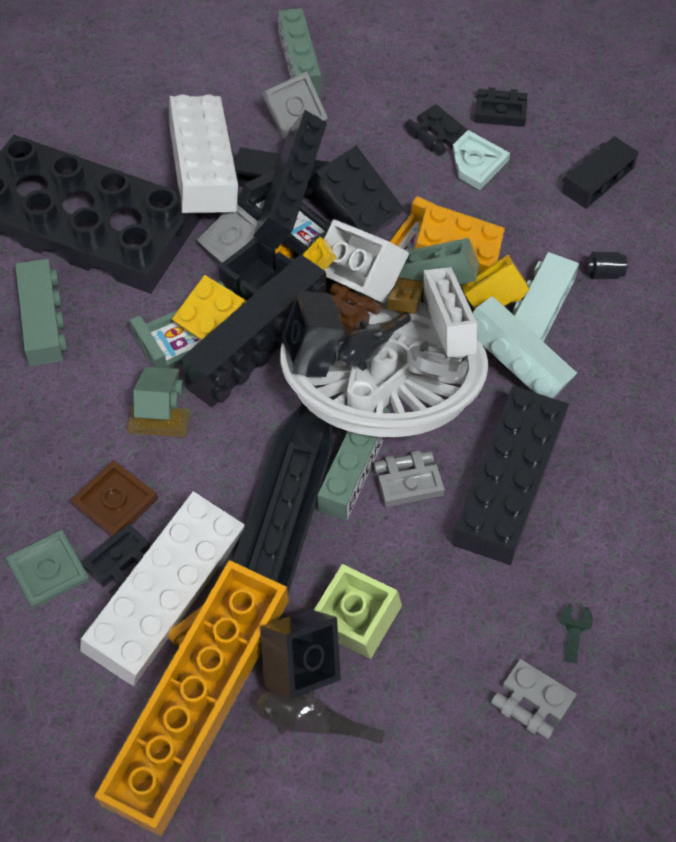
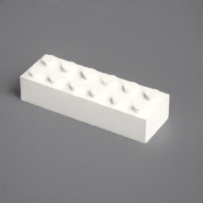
(202, 154)
(161, 588)

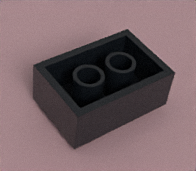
(355, 192)

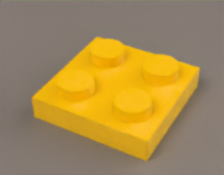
(206, 308)

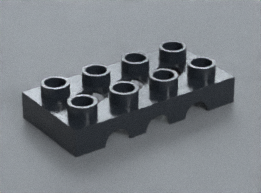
(101, 245)

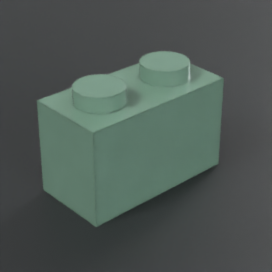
(157, 393)

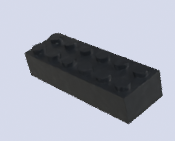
(248, 334)
(510, 475)

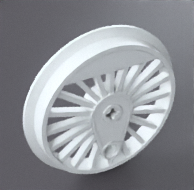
(387, 379)

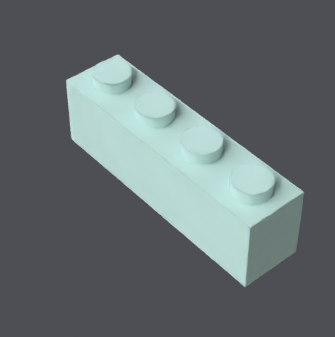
(546, 294)
(521, 349)

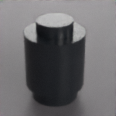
(606, 265)

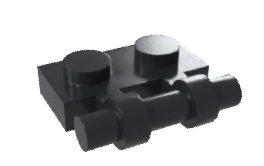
(501, 107)
(439, 123)
(115, 556)

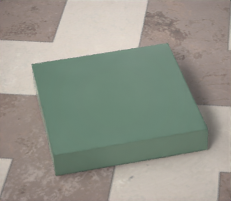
(47, 569)

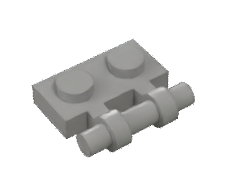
(411, 484)
(540, 692)

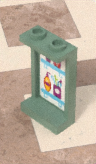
(163, 340)

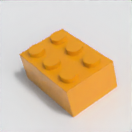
(445, 225)

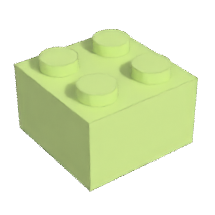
(362, 609)

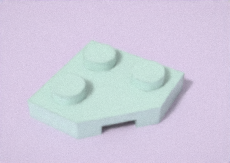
(477, 159)

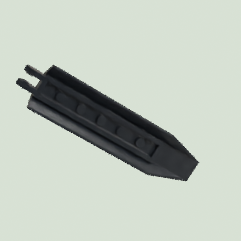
(286, 497)

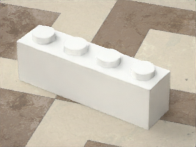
(450, 312)

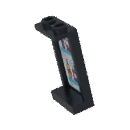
(307, 225)

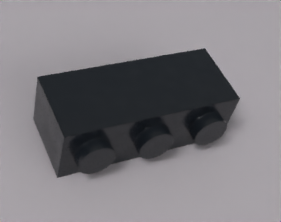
(599, 172)

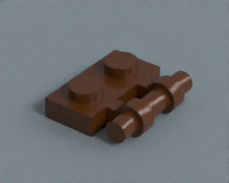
(352, 315)

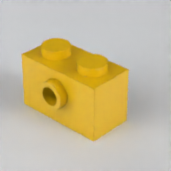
(499, 280)

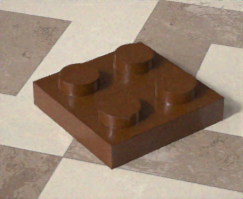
(114, 499)

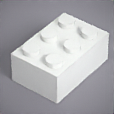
(364, 261)

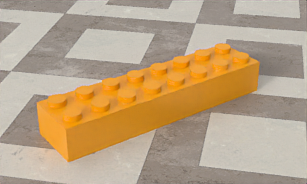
(192, 699)

